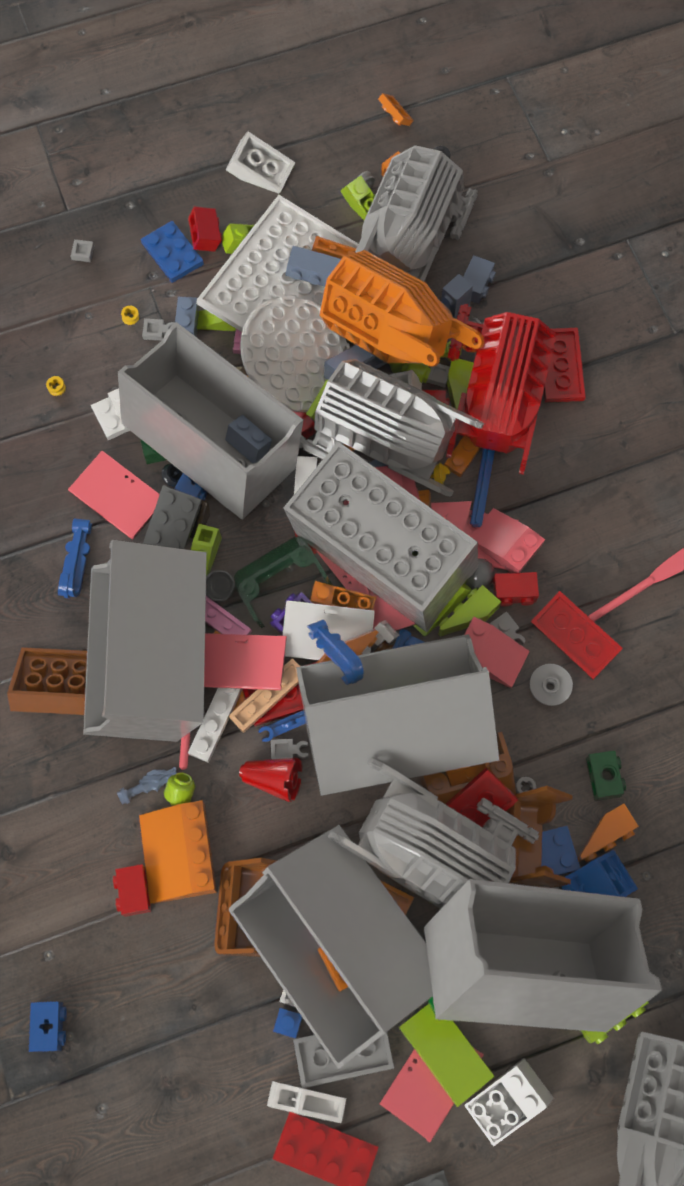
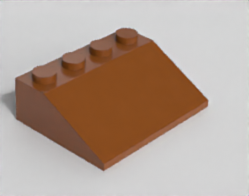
(49, 681)

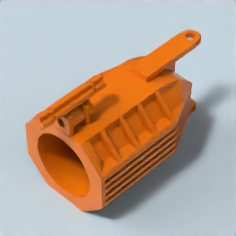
(390, 312)

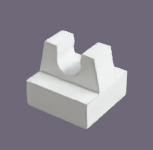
(386, 633)

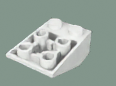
(509, 1102)

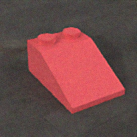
(507, 541)
(497, 652)

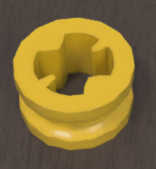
(126, 319)
(59, 389)

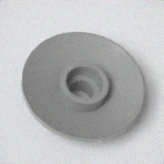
(553, 675)

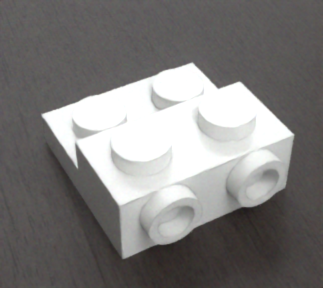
(109, 415)

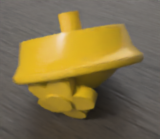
(440, 473)

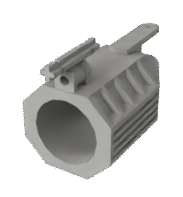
(415, 209)
(385, 422)
(430, 844)
(653, 1115)

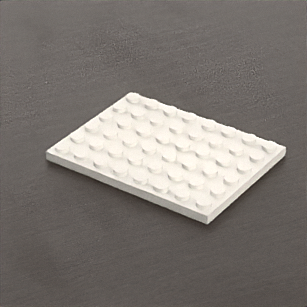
(260, 264)

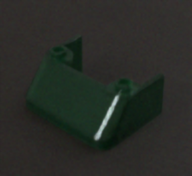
(292, 551)

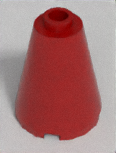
(274, 776)

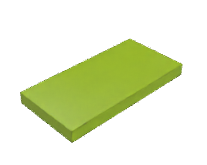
(447, 1054)

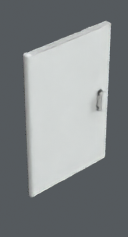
(346, 622)

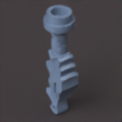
(152, 781)

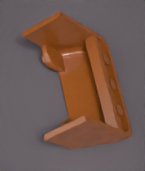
(503, 769)
(535, 809)
(235, 882)

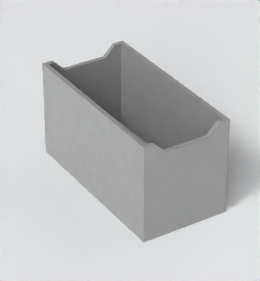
(208, 394)
(379, 532)
(146, 643)
(413, 710)
(338, 904)
(538, 957)

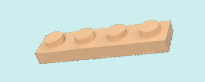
(263, 700)

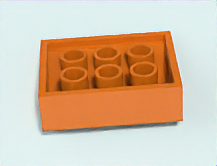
(177, 852)

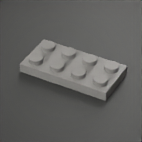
(318, 1068)

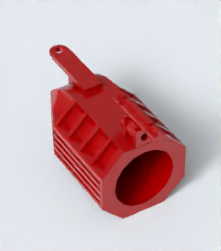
(504, 381)

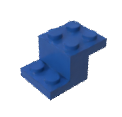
(602, 876)

